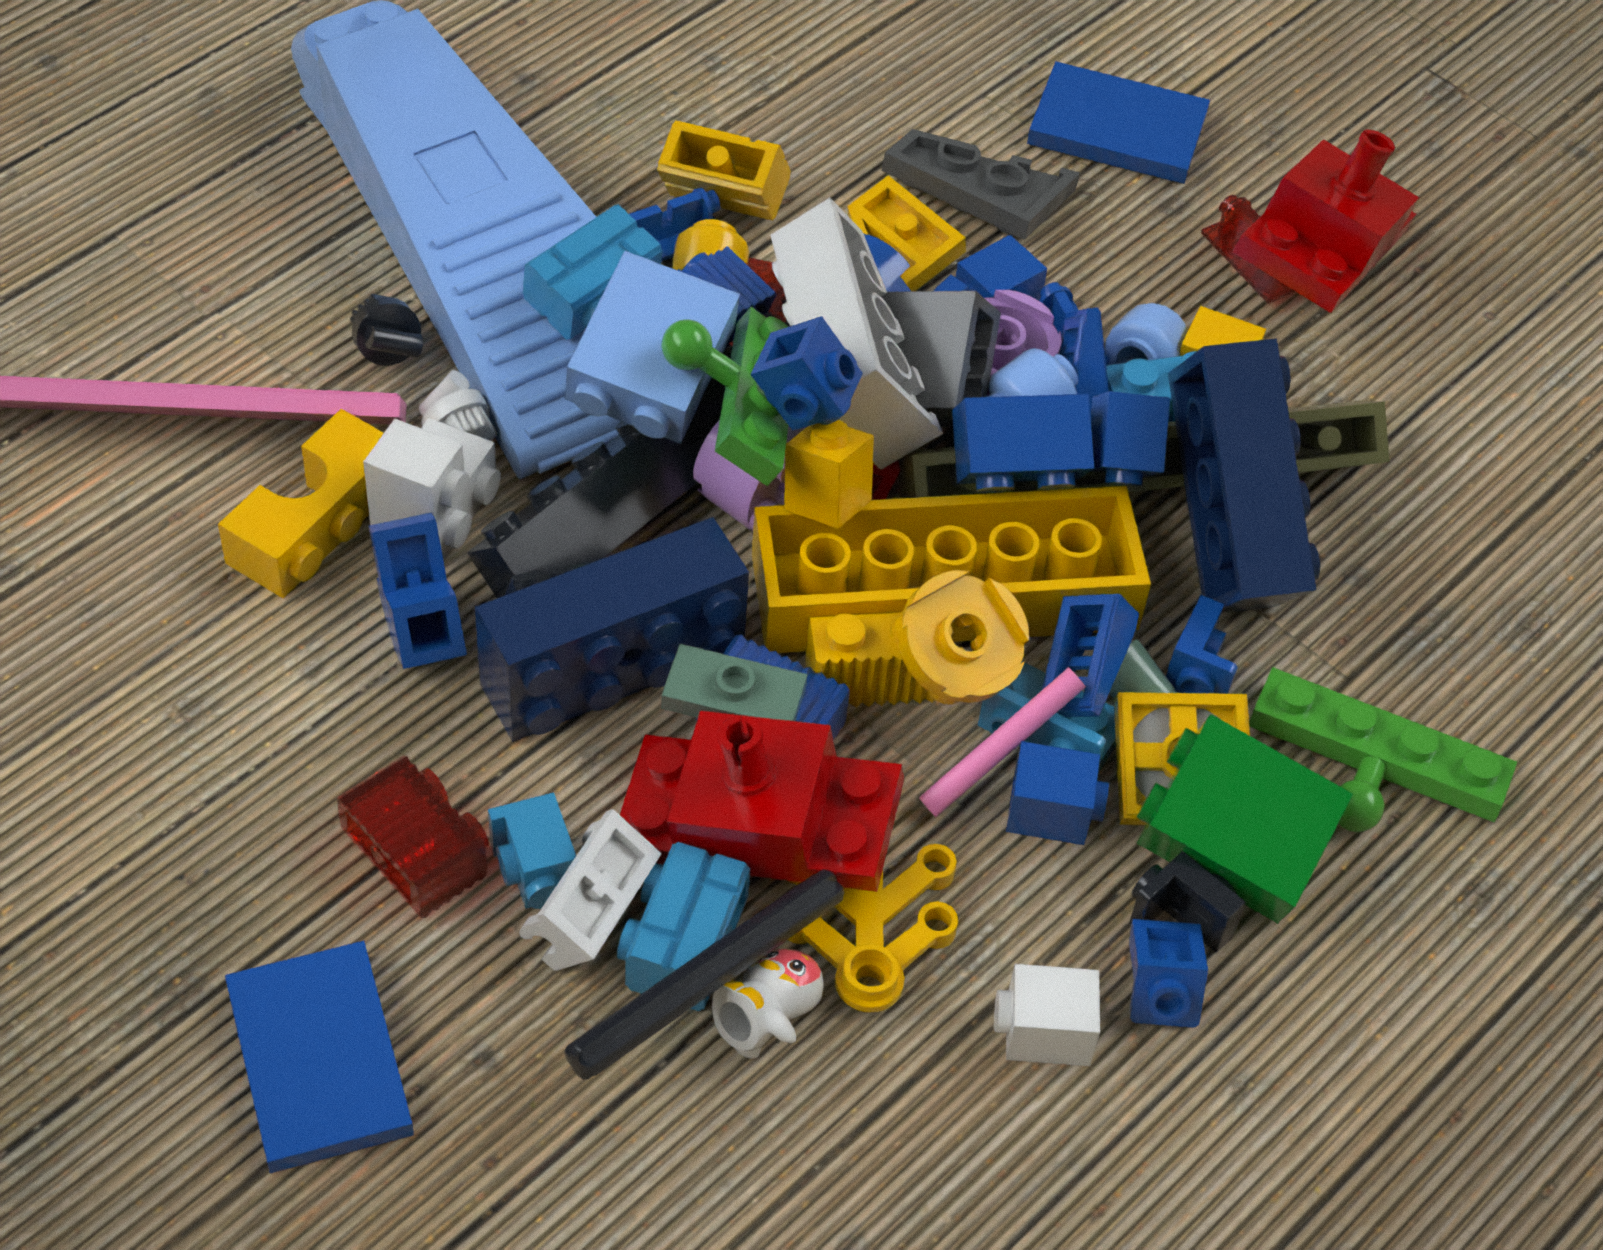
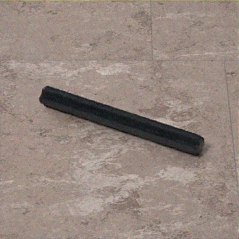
(703, 975)

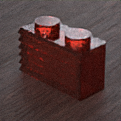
(414, 834)

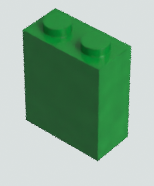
(1243, 815)

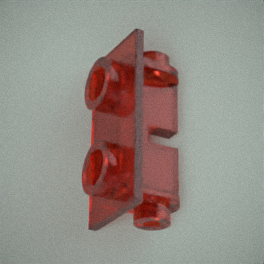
(1224, 236)

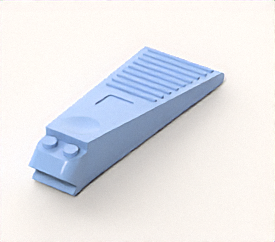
(461, 210)

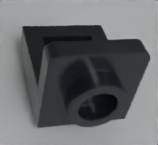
(1189, 896)

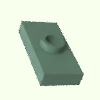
(731, 686)

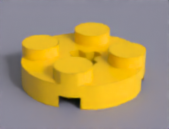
(934, 658)

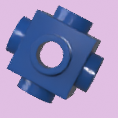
(807, 374)

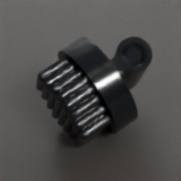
(386, 330)

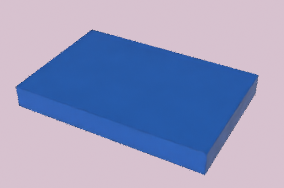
(1118, 122)
(318, 1056)

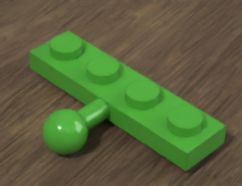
(749, 427)
(1380, 749)

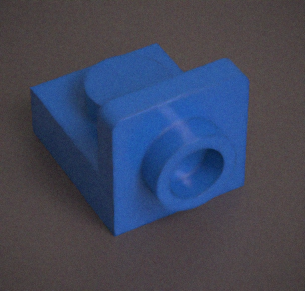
(1195, 659)
(1167, 973)

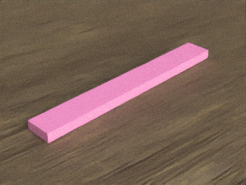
(197, 399)

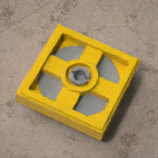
(1148, 730)

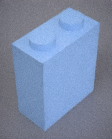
(620, 356)

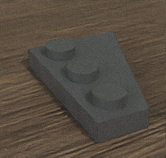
(990, 189)

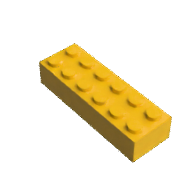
(1026, 540)

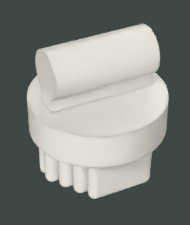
(459, 407)

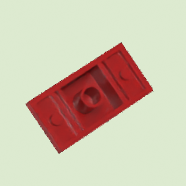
(1330, 221)
(766, 798)

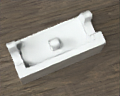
(592, 892)

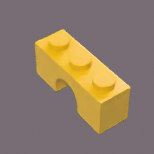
(286, 538)

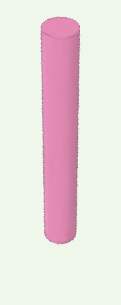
(1002, 742)

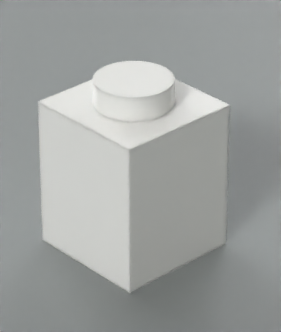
(1050, 1014)

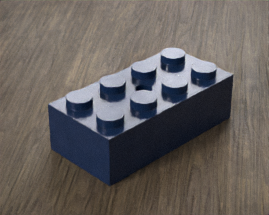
(1243, 475)
(608, 627)

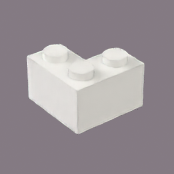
(433, 472)

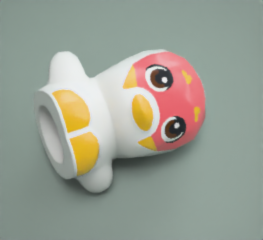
(770, 995)

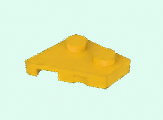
(908, 227)

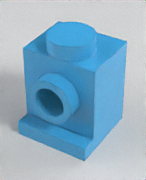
(531, 846)

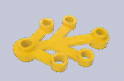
(869, 914)

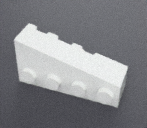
(833, 275)

